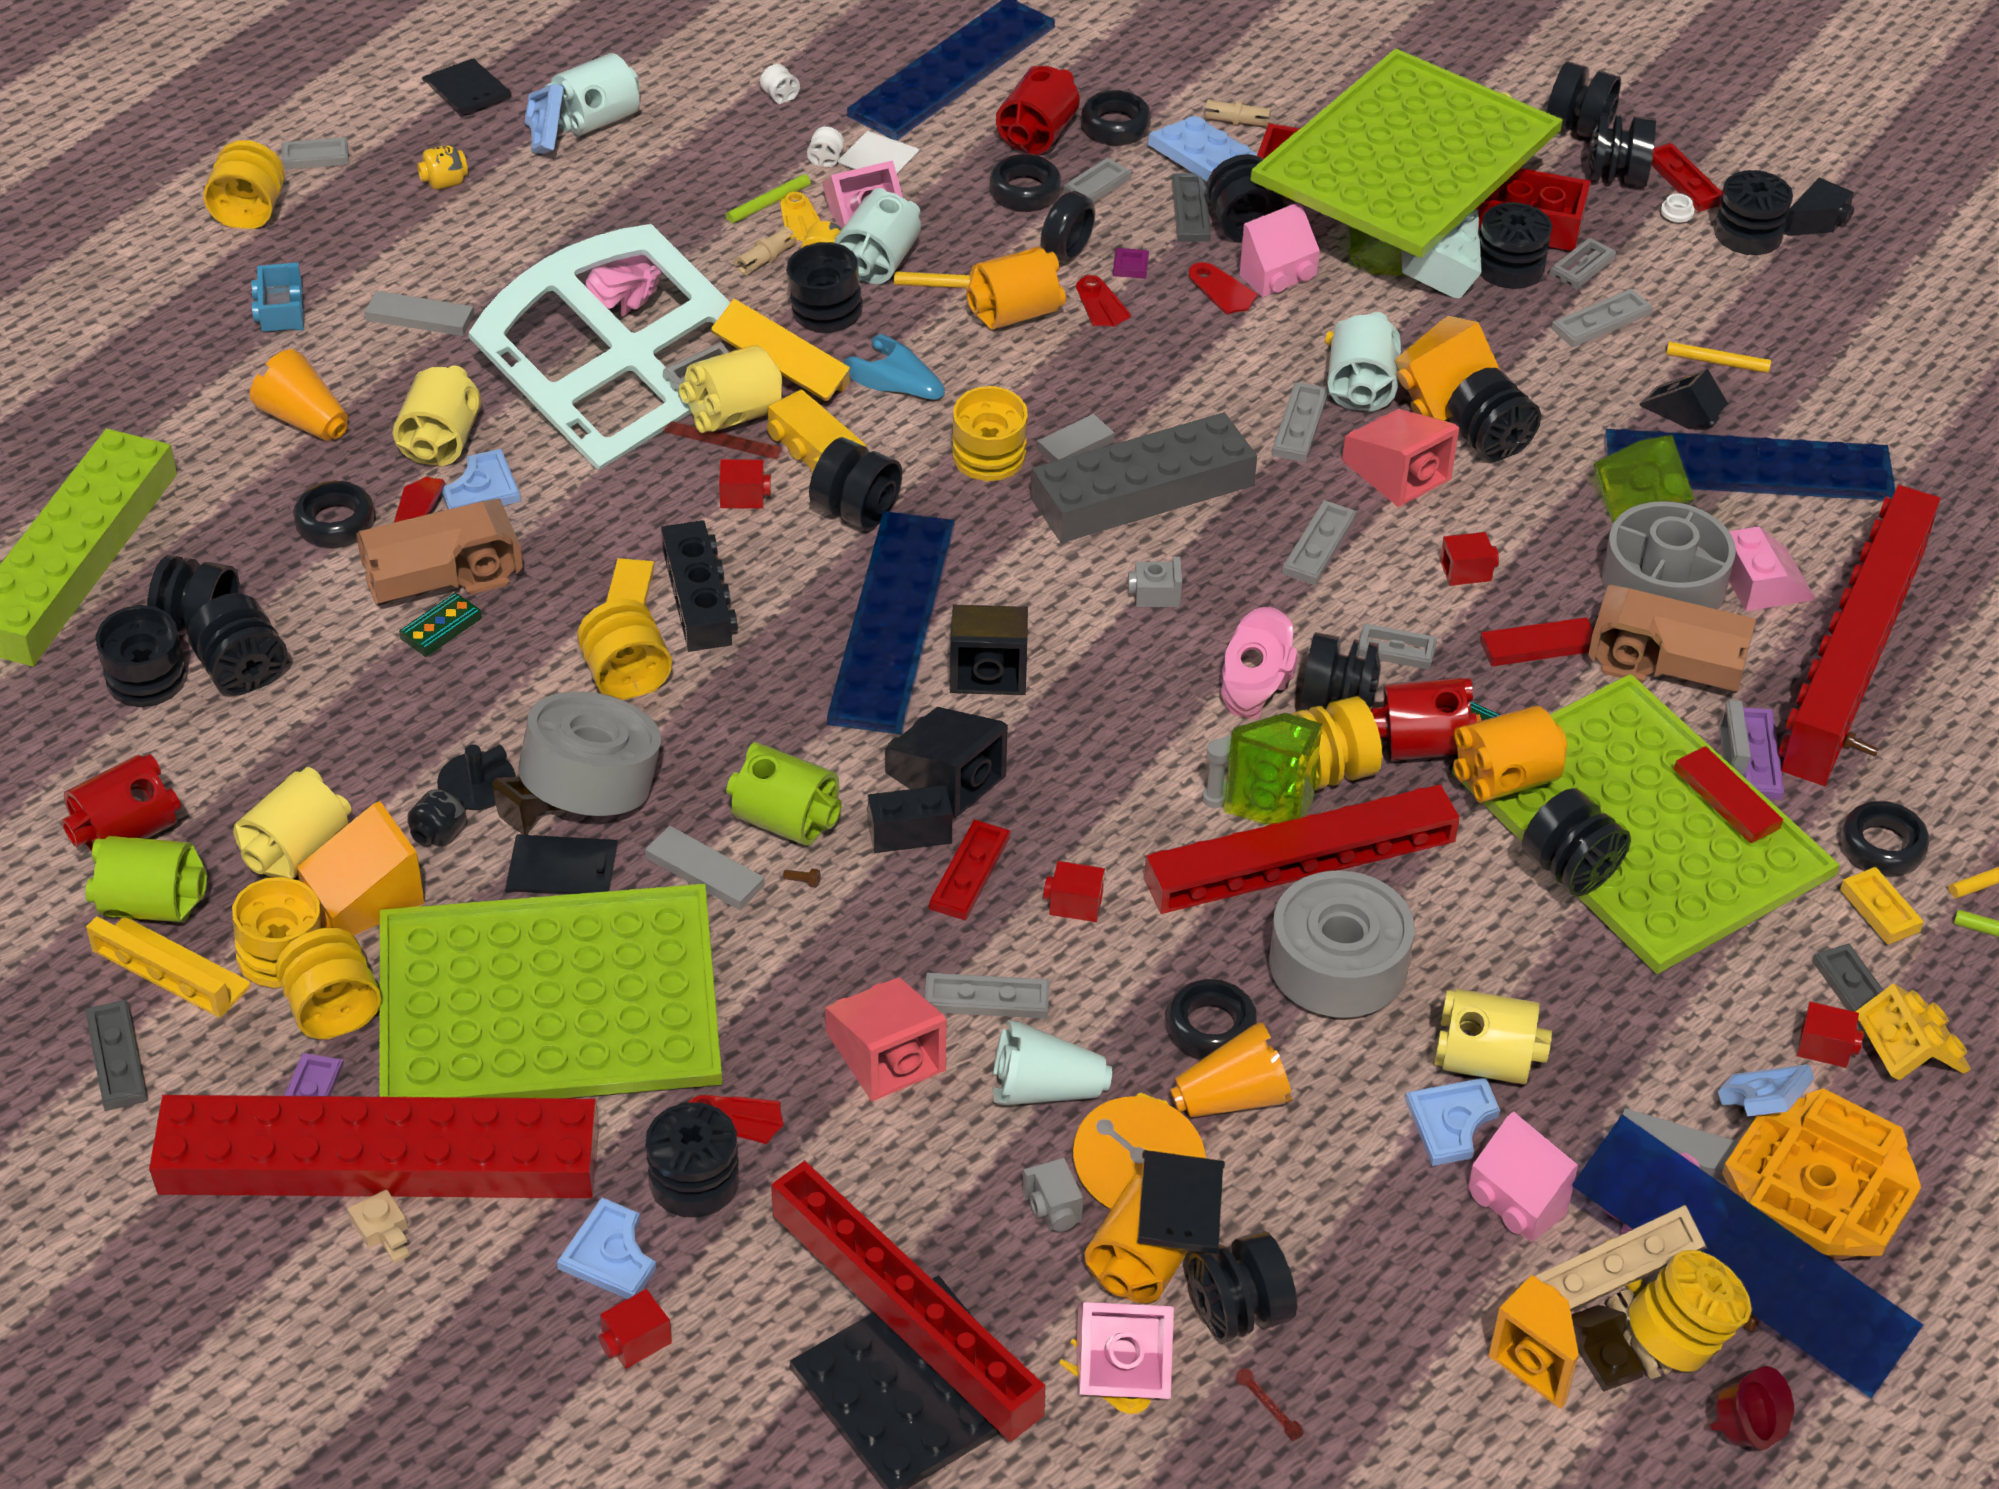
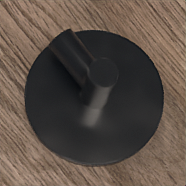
(473, 774)

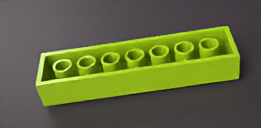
(78, 539)

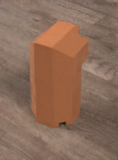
(441, 549)
(1670, 637)

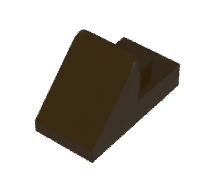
(517, 804)
(1604, 1346)

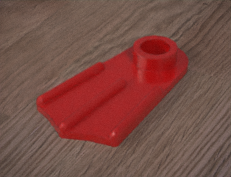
(1222, 288)
(1101, 303)
(419, 498)
(751, 1117)

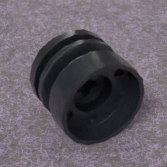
(1622, 149)
(1237, 197)
(1753, 212)
(1514, 245)
(824, 287)
(1493, 414)
(185, 586)
(237, 644)
(141, 656)
(1339, 675)
(1576, 842)
(692, 1159)
(1243, 1286)

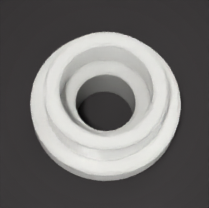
(1678, 208)

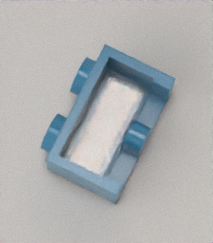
(278, 297)

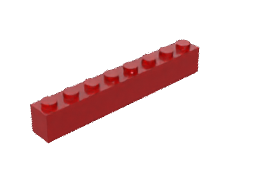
(1300, 848)
(909, 1301)

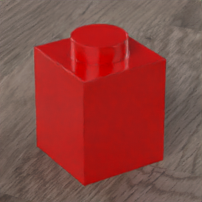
(743, 483)
(1468, 558)
(1075, 891)
(1829, 1035)
(634, 1329)

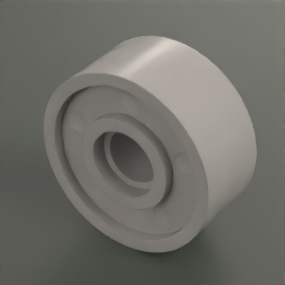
(1670, 553)
(589, 753)
(1341, 943)

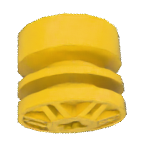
(244, 184)
(989, 433)
(624, 649)
(1348, 741)
(267, 920)
(327, 983)
(1689, 1310)

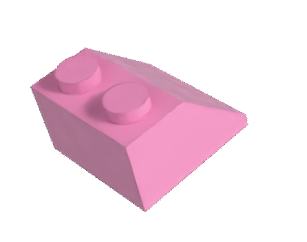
(849, 188)
(1278, 250)
(1765, 572)
(1523, 1178)
(1124, 1350)

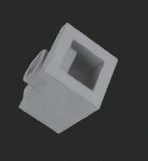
(1156, 583)
(1053, 1194)

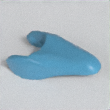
(898, 372)

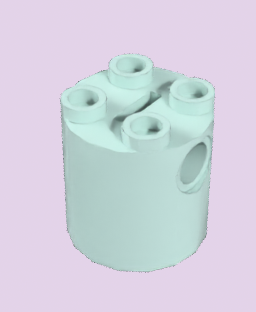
(597, 94)
(881, 234)
(1363, 362)

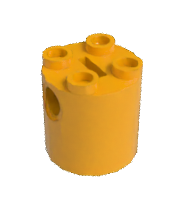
(1015, 288)
(1510, 753)
(1120, 1262)

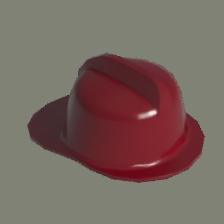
(1755, 1409)

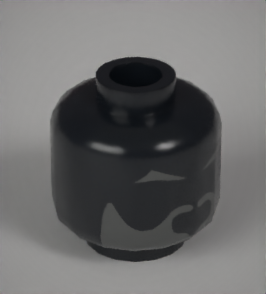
(437, 818)

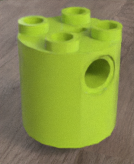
(785, 794)
(146, 879)

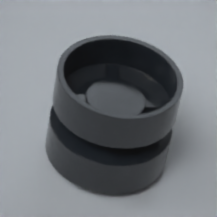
(1574, 98)
(855, 483)

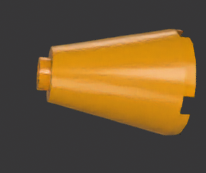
(298, 396)
(1234, 1077)

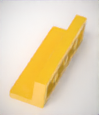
(793, 355)
(167, 964)

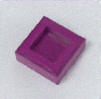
(1131, 263)

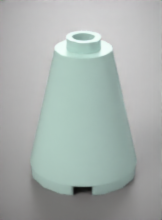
(1045, 1068)

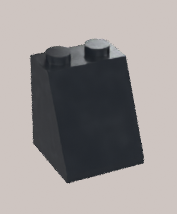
(988, 649)
(951, 751)

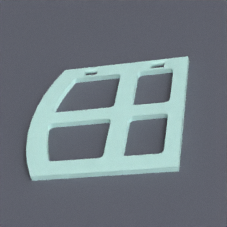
(628, 349)

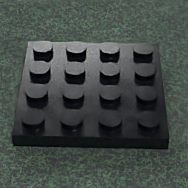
(890, 1402)

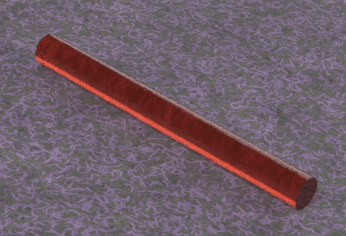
(724, 440)

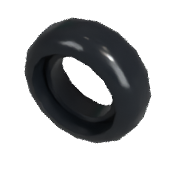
(1116, 132)
(1025, 198)
(1068, 226)
(335, 533)
(1889, 815)
(1202, 993)

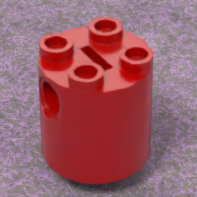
(1038, 109)
(1423, 716)
(107, 805)

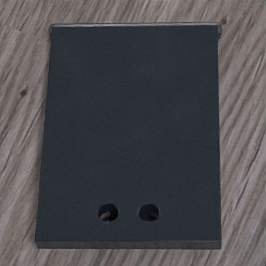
(467, 86)
(561, 865)
(1181, 1199)

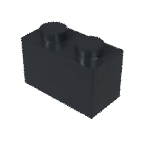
(910, 819)

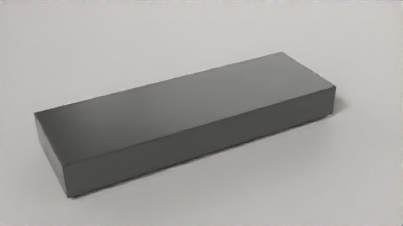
(1190, 208)
(1847, 977)
(116, 1055)

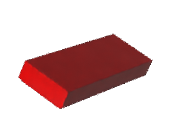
(1685, 177)
(1537, 641)
(1728, 794)
(969, 870)

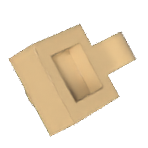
(381, 1221)

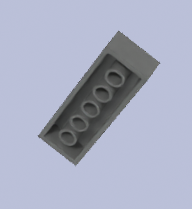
(1143, 477)

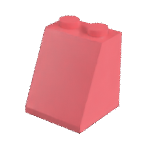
(1403, 454)
(888, 1037)

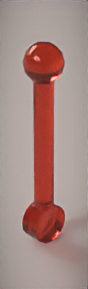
(1291, 1428)

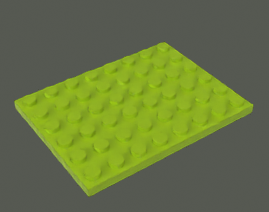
(1407, 152)
(1686, 865)
(549, 996)

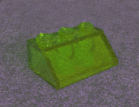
(1273, 769)

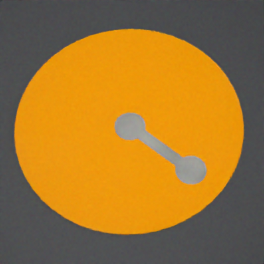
(1117, 1132)

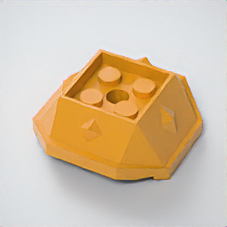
(1827, 1174)

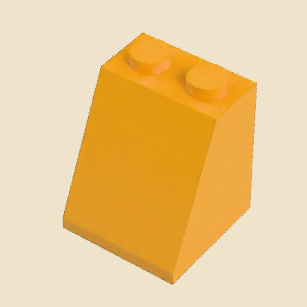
(1441, 362)
(363, 871)

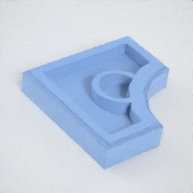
(543, 117)
(483, 480)
(1766, 1090)
(1450, 1116)
(607, 1251)

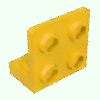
(1910, 1032)

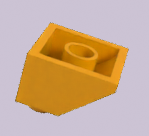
(1537, 1340)

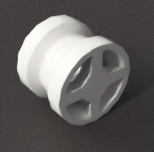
(779, 83)
(819, 153)

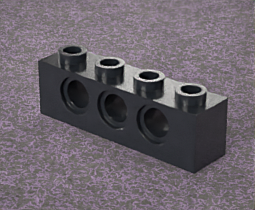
(698, 586)

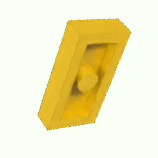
(1881, 905)

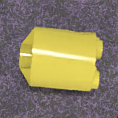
(731, 388)
(437, 416)
(290, 824)
(1504, 1038)

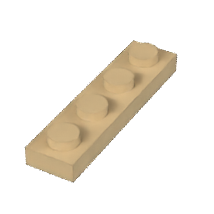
(1624, 1258)

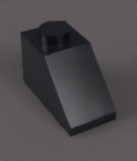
(1820, 209)
(1688, 400)

